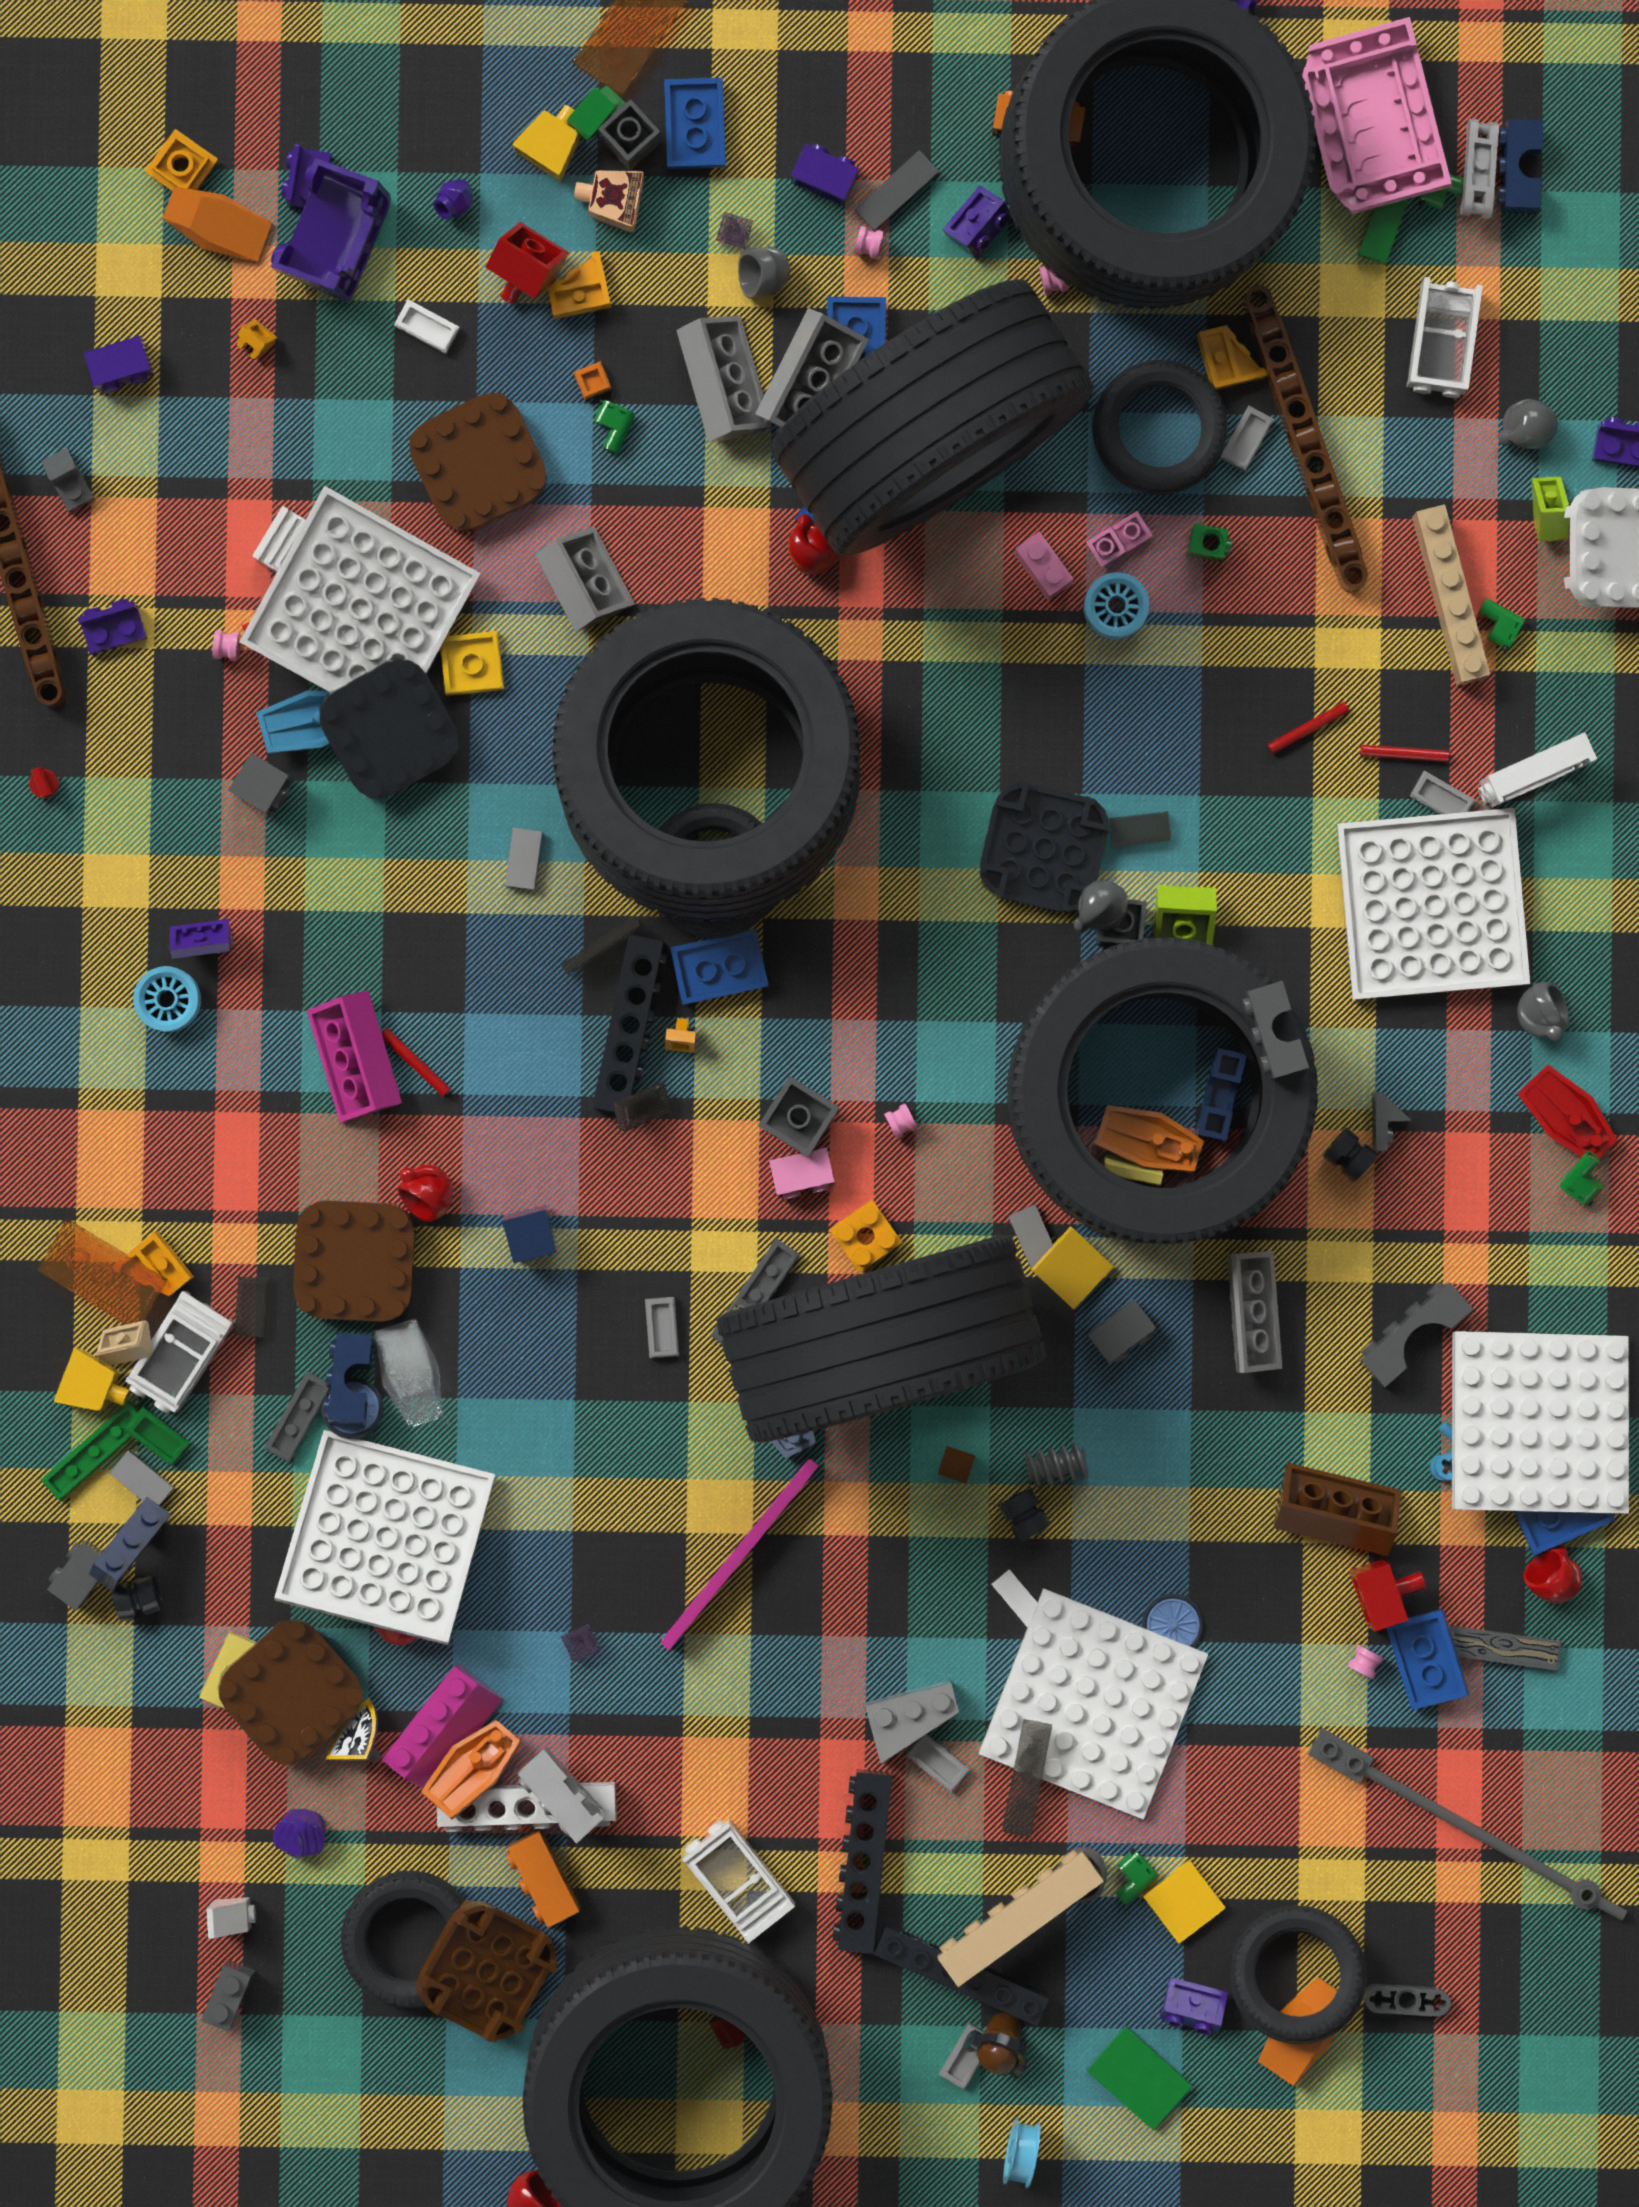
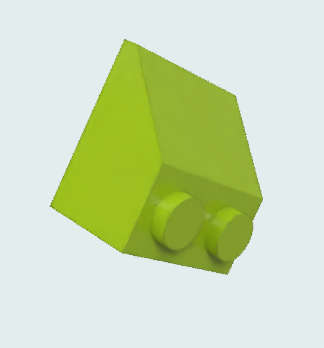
(1185, 913)

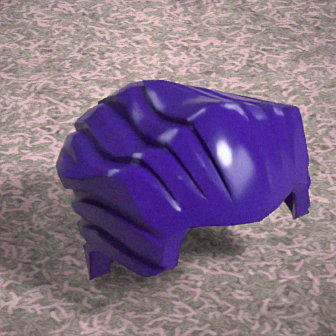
(300, 1833)

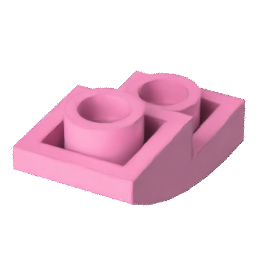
(1119, 538)

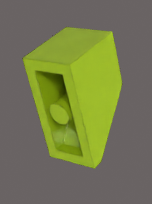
(1549, 509)

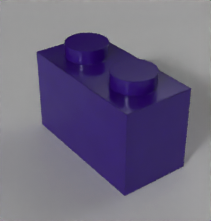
(825, 174)
(119, 364)

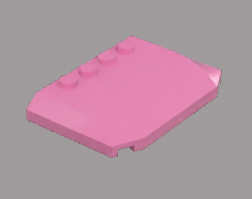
(1375, 117)

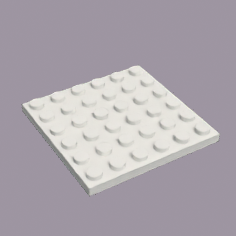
(356, 596)
(1433, 903)
(1540, 1422)
(385, 1537)
(1109, 1698)

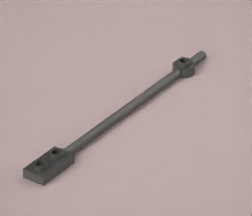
(1356, 1764)

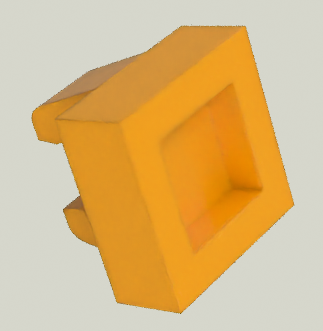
(256, 336)
(680, 1038)

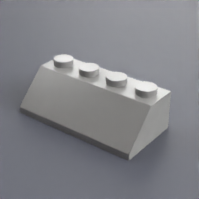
(814, 359)
(723, 377)
(1254, 1311)

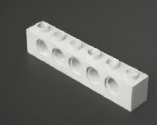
(513, 1818)

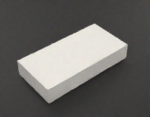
(427, 326)

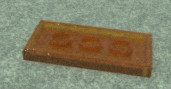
(626, 40)
(102, 1274)

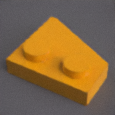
(581, 290)
(1226, 359)
(160, 1257)

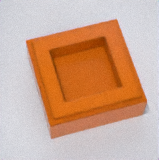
(592, 381)

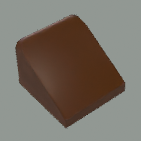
(956, 1464)

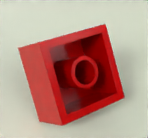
(526, 262)
(1382, 1594)

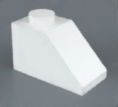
(230, 1917)

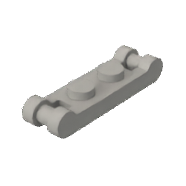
(1479, 168)

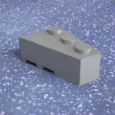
(909, 1716)
(561, 1794)

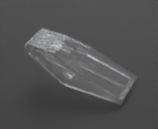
(410, 1372)

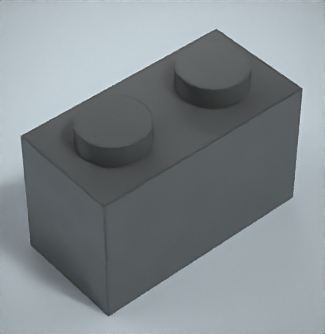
(1121, 1332)
(72, 1582)
(227, 1995)

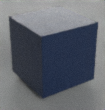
(529, 1234)

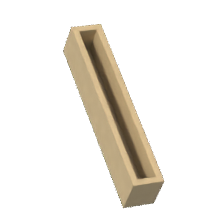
(1450, 595)
(1019, 1918)

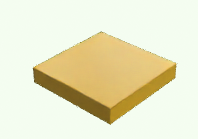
(472, 663)
(1072, 1267)
(1184, 1901)

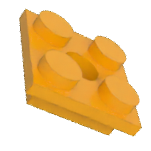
(177, 147)
(884, 1236)

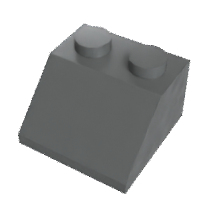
(799, 1116)

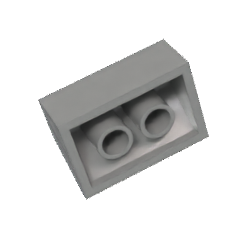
(584, 578)

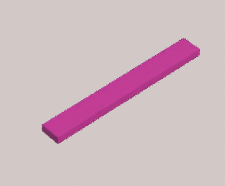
(739, 1553)

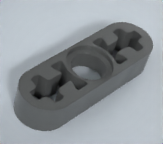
(1429, 1994)

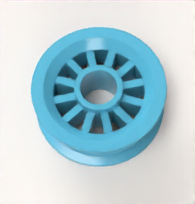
(1104, 582)
(141, 1002)
(1021, 2153)

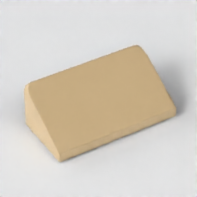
(125, 1343)

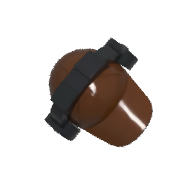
(999, 2046)

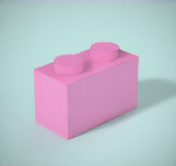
(1043, 566)
(802, 1172)

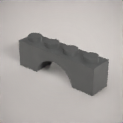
(1386, 1358)

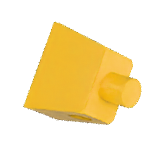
(549, 142)
(90, 1383)

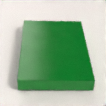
(1139, 2077)

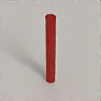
(1308, 728)
(1404, 753)
(415, 1062)

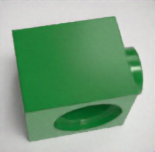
(1196, 547)

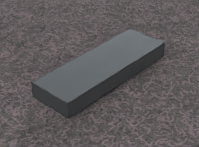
(896, 190)
(297, 1417)

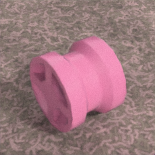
(868, 242)
(1051, 282)
(226, 645)
(901, 1121)
(1365, 1662)

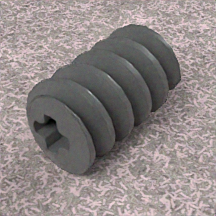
(1056, 1465)

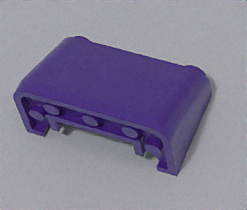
(334, 230)

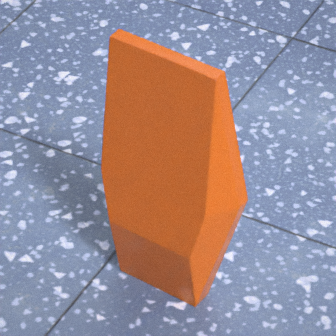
(217, 223)
(1148, 1139)
(471, 1768)
(1294, 2060)

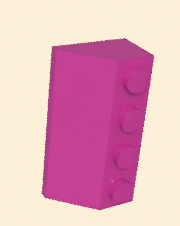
(354, 1056)
(448, 1716)

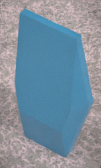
(293, 723)

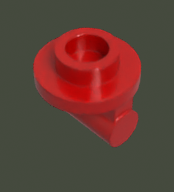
(43, 782)

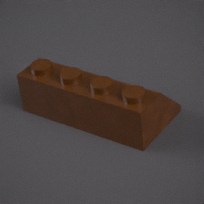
(1338, 1509)

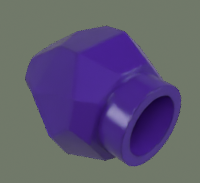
(453, 199)

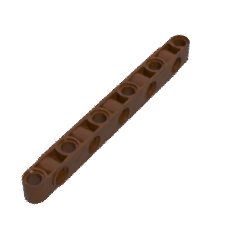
(1305, 438)
(26, 602)

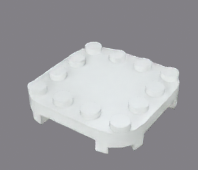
(1604, 547)

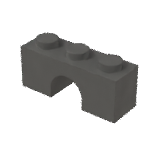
(1279, 1056)

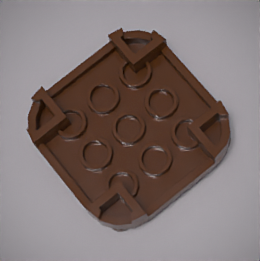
(478, 462)
(354, 1260)
(289, 1691)
(486, 1970)

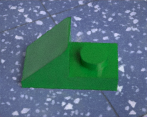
(595, 111)

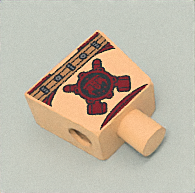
(613, 197)

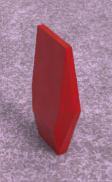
(1567, 1113)

